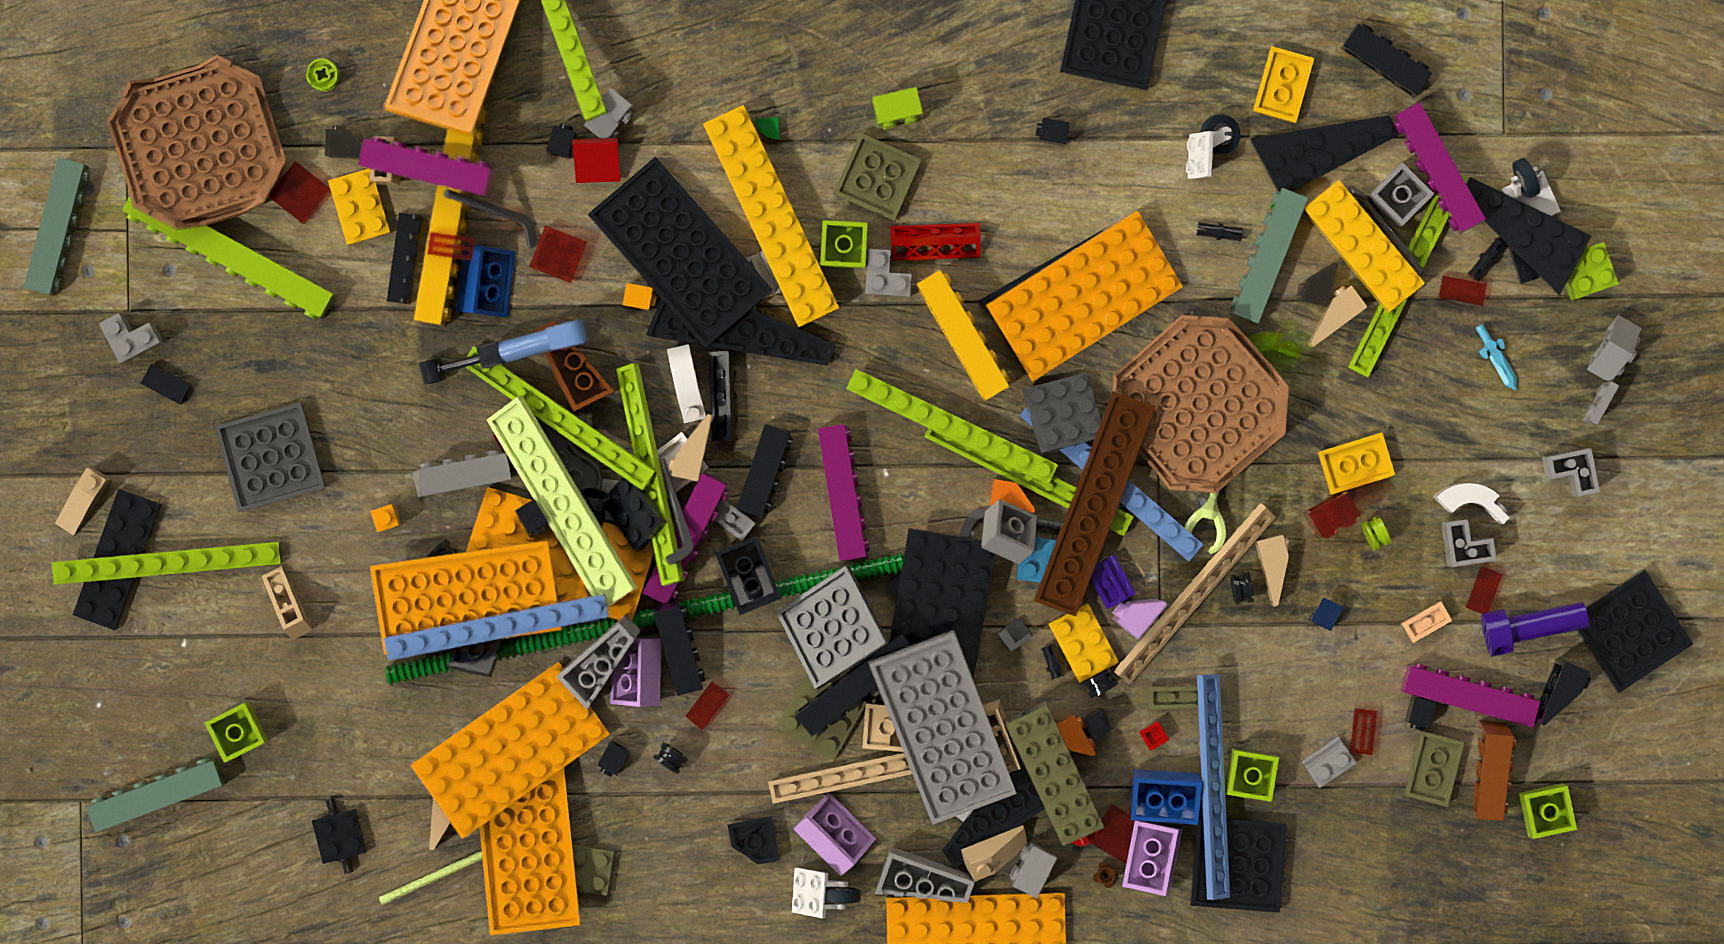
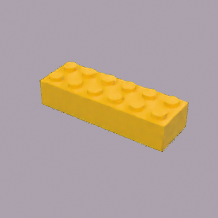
(1363, 246)
(962, 336)

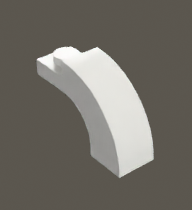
(686, 383)
(1462, 493)

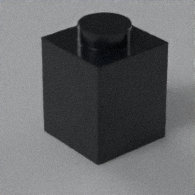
(1052, 131)
(561, 141)
(532, 519)
(1420, 713)
(1096, 723)
(613, 759)

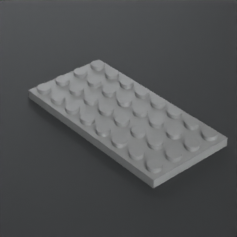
(942, 727)

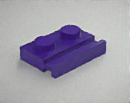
(1111, 582)

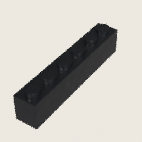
(845, 691)

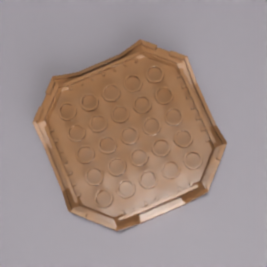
(197, 144)
(1211, 400)

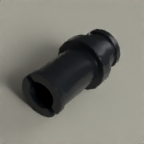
(1053, 662)

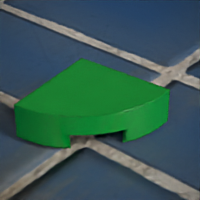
(769, 127)

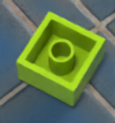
(897, 108)
(843, 244)
(1591, 273)
(236, 731)
(1251, 775)
(1547, 811)

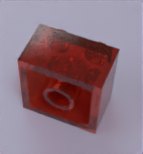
(1332, 514)

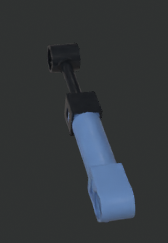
(504, 352)

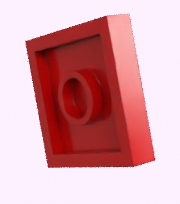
(596, 160)

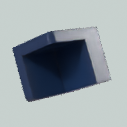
(1326, 614)

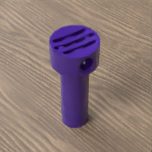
(1503, 631)

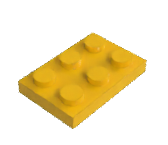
(1283, 84)
(359, 207)
(1356, 463)
(1083, 643)

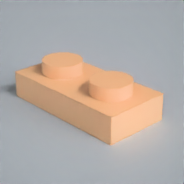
(1426, 621)

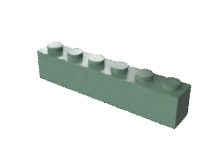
(56, 226)
(1269, 255)
(155, 795)

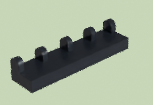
(404, 258)
(722, 396)

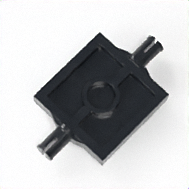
(339, 836)

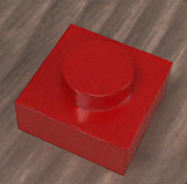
(1153, 735)

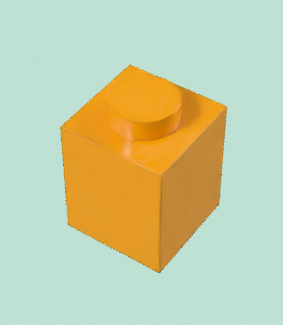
(639, 297)
(386, 517)

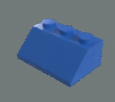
(486, 282)
(1165, 796)

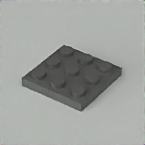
(1063, 412)

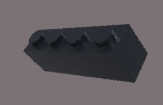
(1386, 60)
(763, 471)
(678, 648)

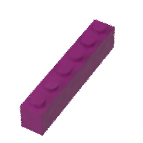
(427, 167)
(1439, 168)
(842, 493)
(697, 514)
(1470, 696)

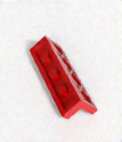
(935, 237)

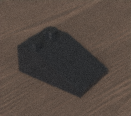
(748, 575)
(1561, 688)

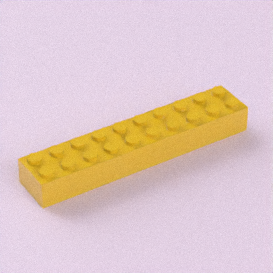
(771, 216)
(447, 218)

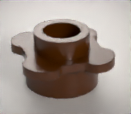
(1099, 876)

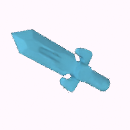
(1497, 357)

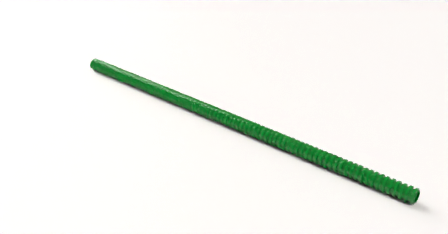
(641, 620)

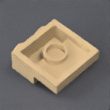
(879, 729)

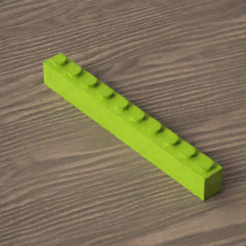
(243, 261)

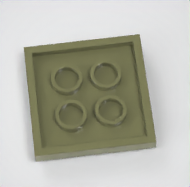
(877, 177)
(833, 738)

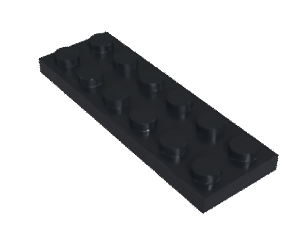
(124, 533)

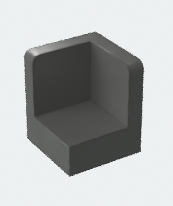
(1014, 634)

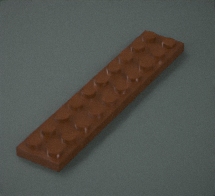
(1094, 503)

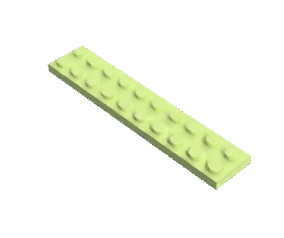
(561, 501)

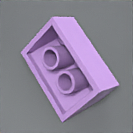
(1137, 615)
(638, 675)
(835, 834)
(1152, 857)

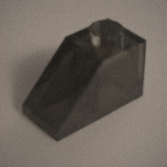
(342, 143)
(1318, 287)

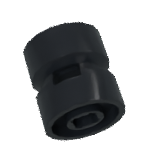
(597, 502)

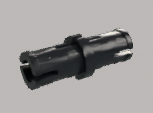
(1219, 231)
(1487, 259)

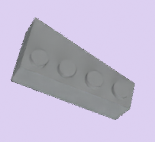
(461, 474)
(596, 663)
(922, 878)

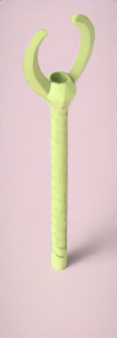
(1210, 511)
(430, 878)

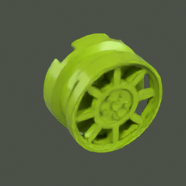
(323, 75)
(1376, 533)

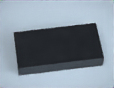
(166, 384)

